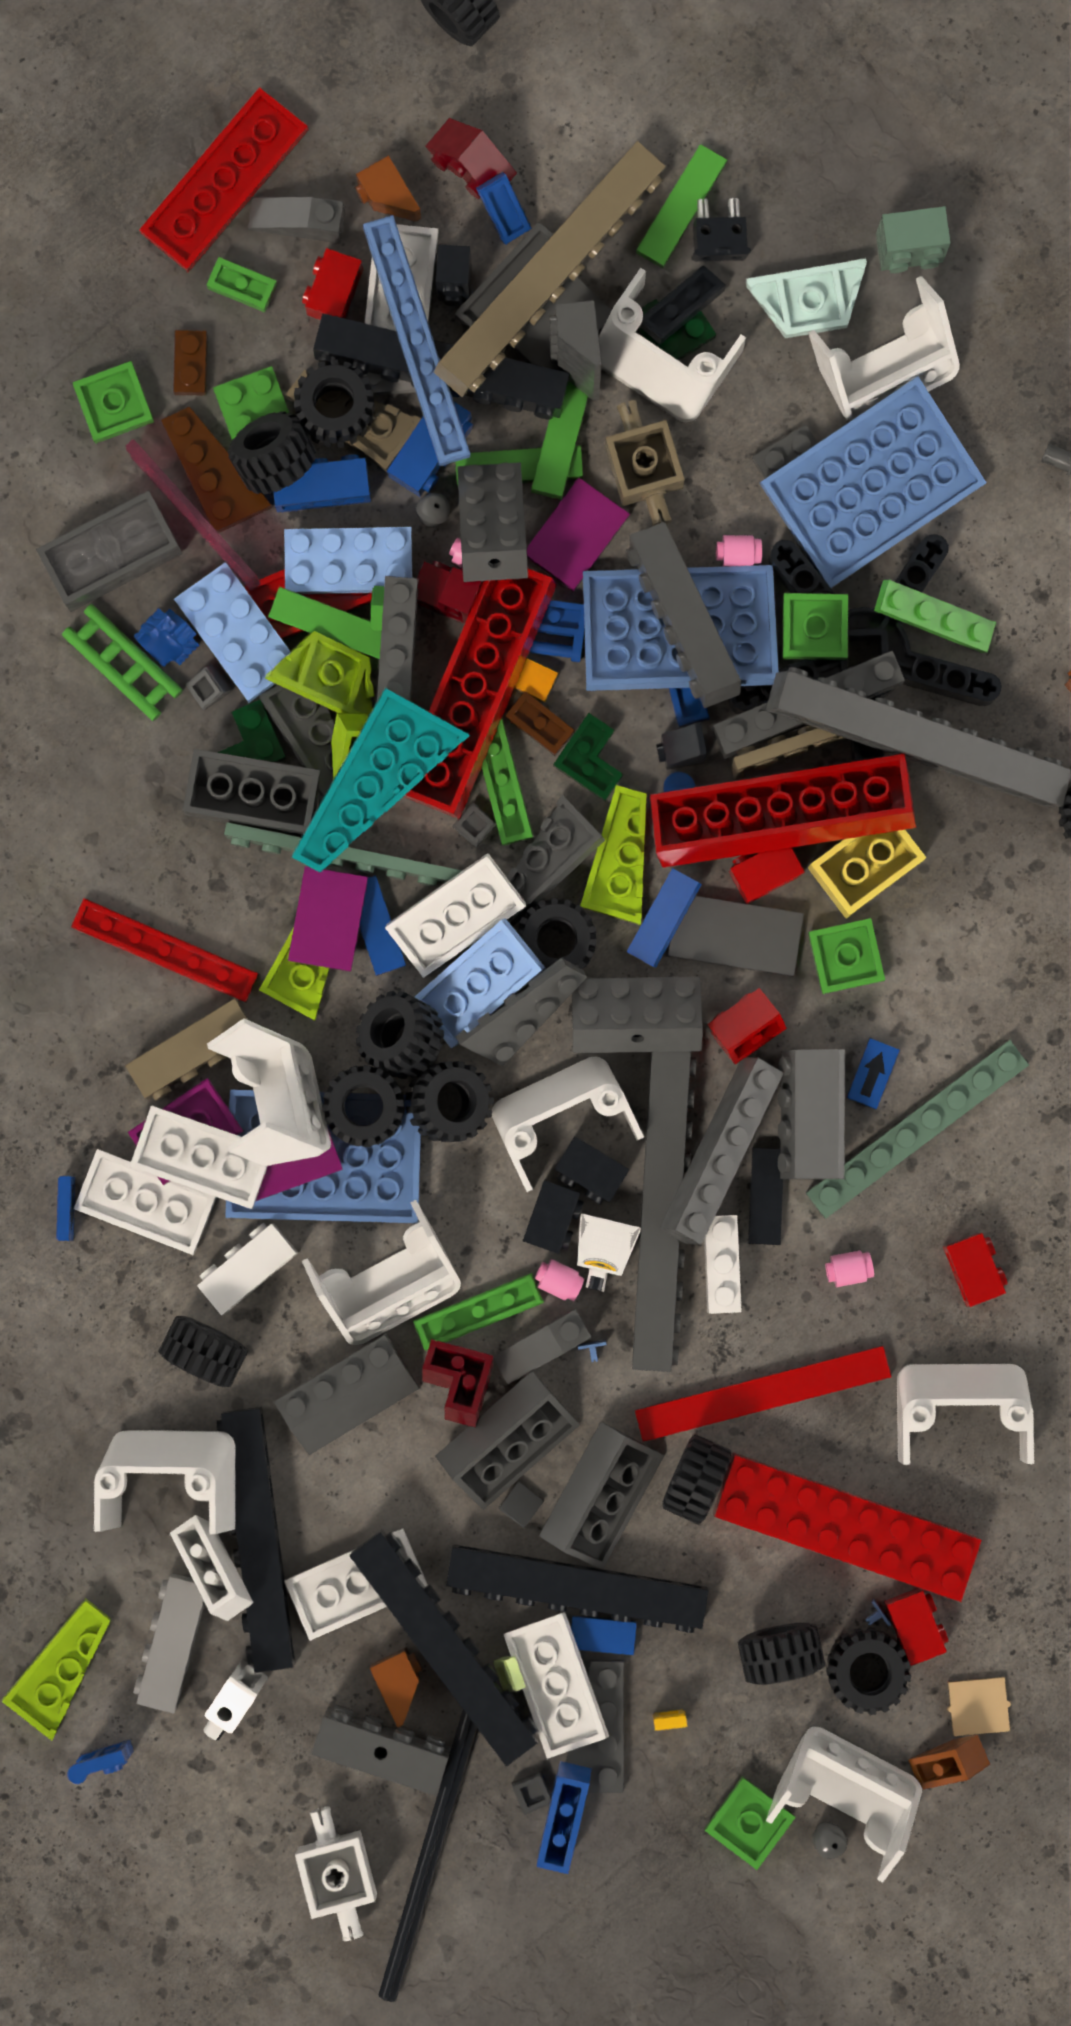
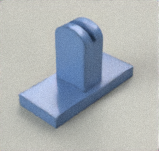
(592, 1347)
(877, 1615)

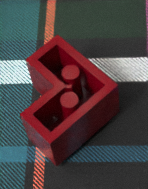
(468, 154)
(446, 591)
(462, 1372)

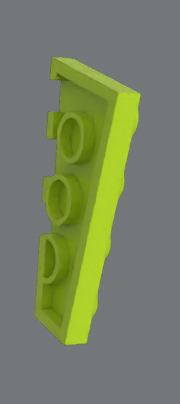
(617, 869)
(295, 983)
(53, 1677)

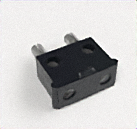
(720, 242)

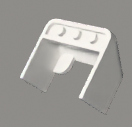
(923, 352)
(653, 372)
(284, 1094)
(553, 1094)
(391, 1289)
(929, 1385)
(202, 1456)
(856, 1785)

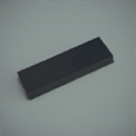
(682, 304)
(765, 1198)

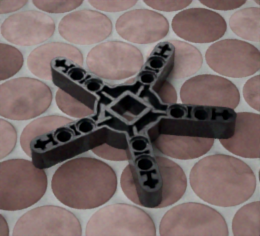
(869, 625)

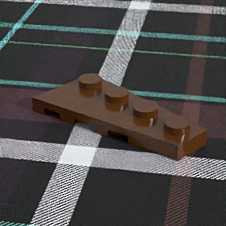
(212, 472)

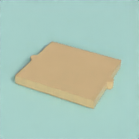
(978, 1706)

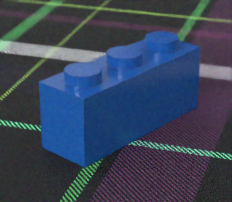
(417, 461)
(327, 486)
(564, 1817)

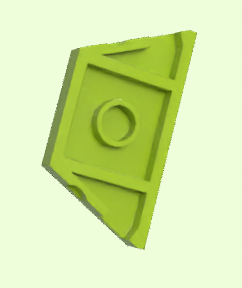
(327, 675)

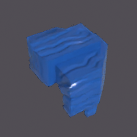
(167, 637)

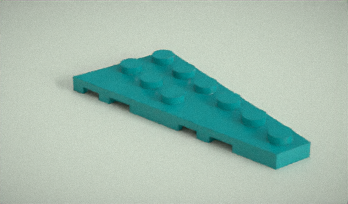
(382, 766)

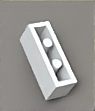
(722, 1266)
(246, 1267)
(211, 1568)

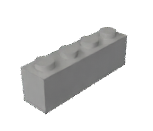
(172, 1644)

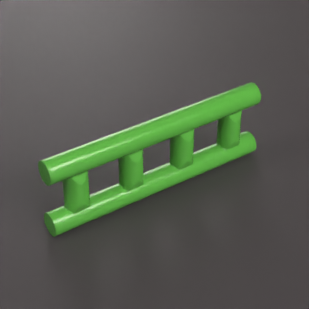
(103, 660)

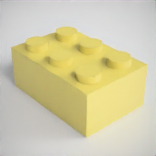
(865, 867)

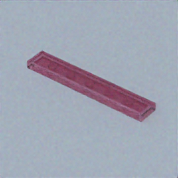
(192, 515)

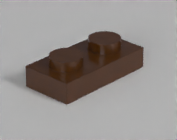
(190, 362)
(540, 723)

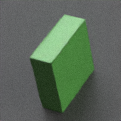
(377, 608)

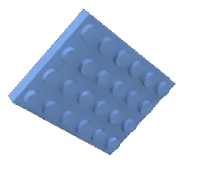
(873, 482)
(629, 644)
(374, 1180)

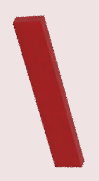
(165, 950)

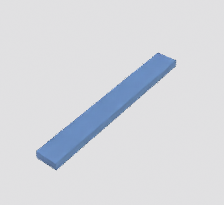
(416, 340)

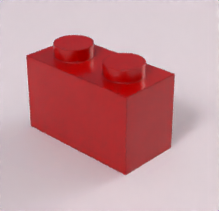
(333, 286)
(764, 872)
(746, 1026)
(975, 1269)
(916, 1626)

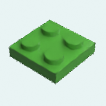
(249, 399)
(113, 402)
(815, 626)
(846, 956)
(743, 1825)

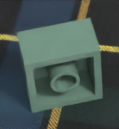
(913, 239)

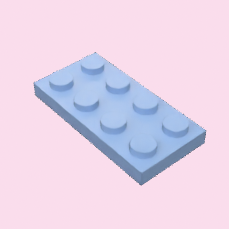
(345, 558)
(234, 629)
(481, 980)

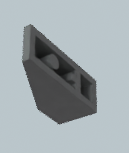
(299, 217)
(542, 1346)

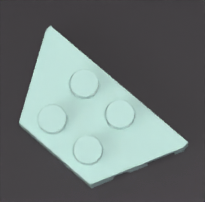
(809, 297)

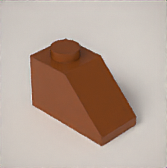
(386, 191)
(397, 1681)
(950, 1762)

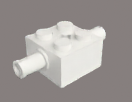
(325, 1892)

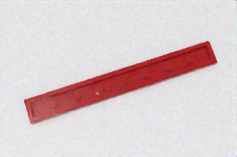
(762, 1393)

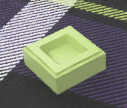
(509, 1673)

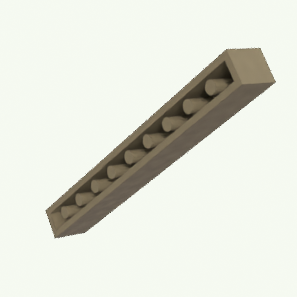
(549, 269)

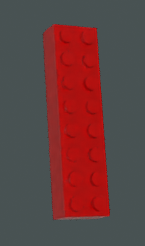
(482, 681)
(783, 811)
(847, 1527)

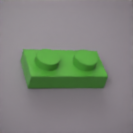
(241, 284)

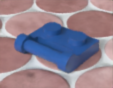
(563, 620)
(107, 1759)

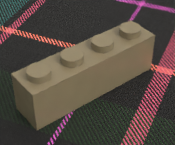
(183, 1053)

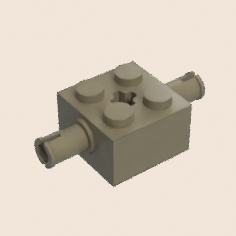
(657, 448)

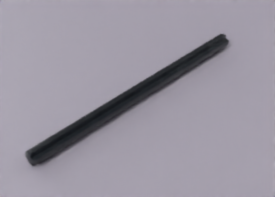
(428, 1859)

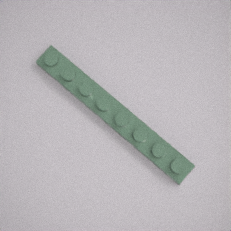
(364, 860)
(918, 1128)

